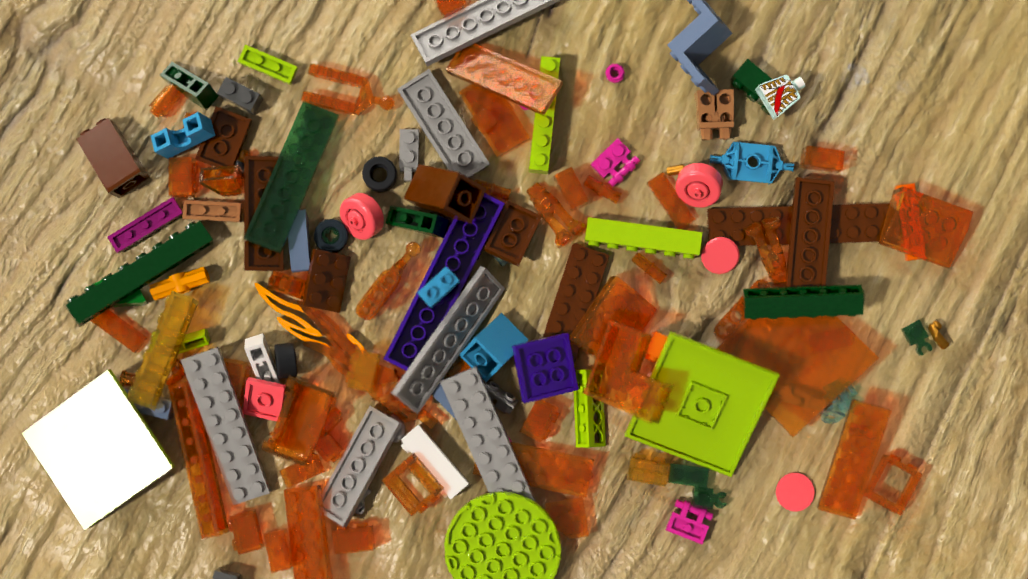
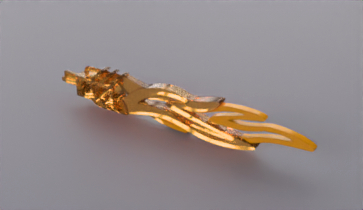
(383, 375)

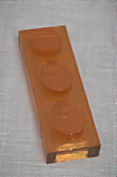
(670, 201)
(120, 330)

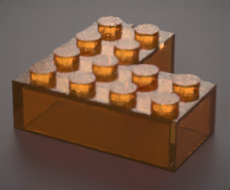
(618, 377)

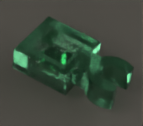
(916, 334)
(705, 498)

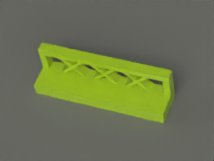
(584, 415)

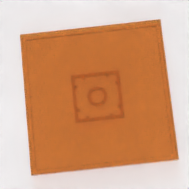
(813, 358)

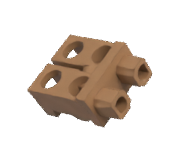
(715, 113)

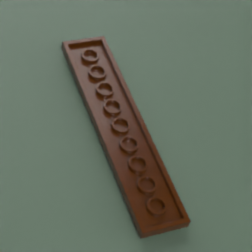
(848, 223)

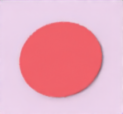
(720, 255)
(795, 492)

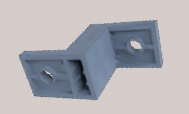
(698, 42)

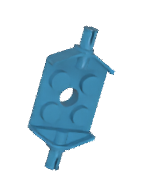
(737, 167)

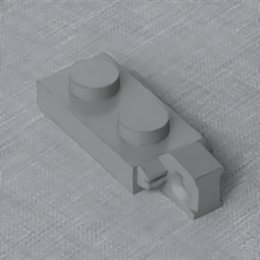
(408, 152)

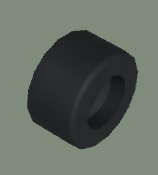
(377, 162)
(285, 360)

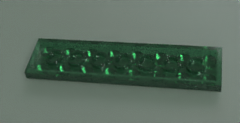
(291, 177)

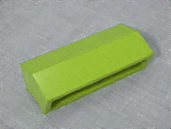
(194, 336)

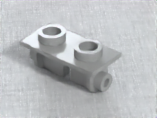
(506, 400)

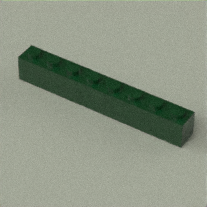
(139, 273)

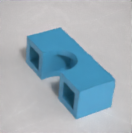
(195, 131)

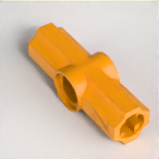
(180, 283)

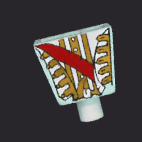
(779, 94)

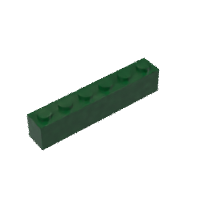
(803, 301)

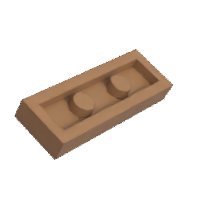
(212, 211)

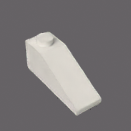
(261, 358)

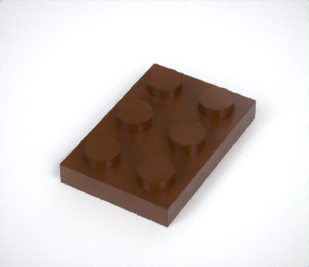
(228, 140)
(512, 233)
(326, 280)

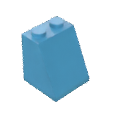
(492, 346)

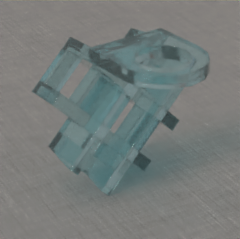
(839, 407)

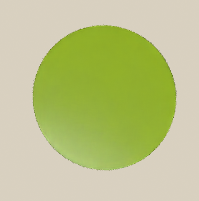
(502, 539)

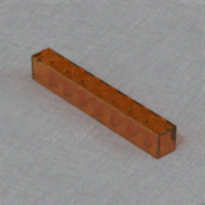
(198, 462)

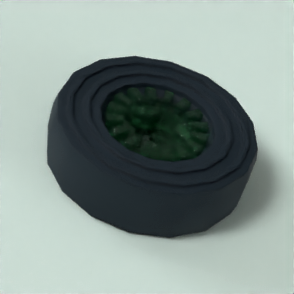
(325, 228)

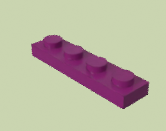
(145, 225)

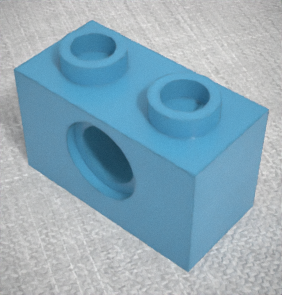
(438, 287)

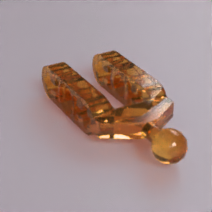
(365, 96)
(394, 272)

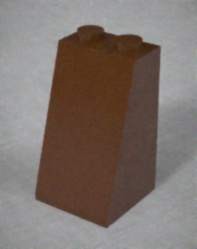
(112, 158)
(445, 193)

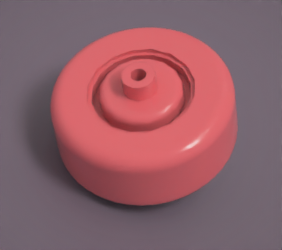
(699, 185)
(361, 216)

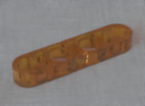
(738, 306)

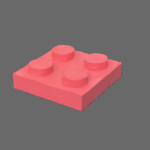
(263, 398)

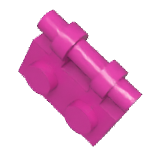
(611, 158)
(686, 527)

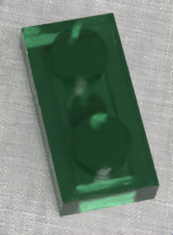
(688, 475)

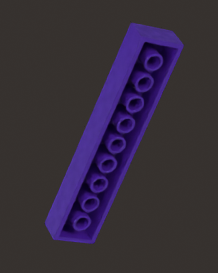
(460, 254)

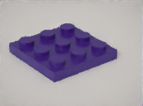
(545, 367)

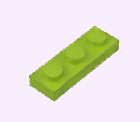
(267, 64)

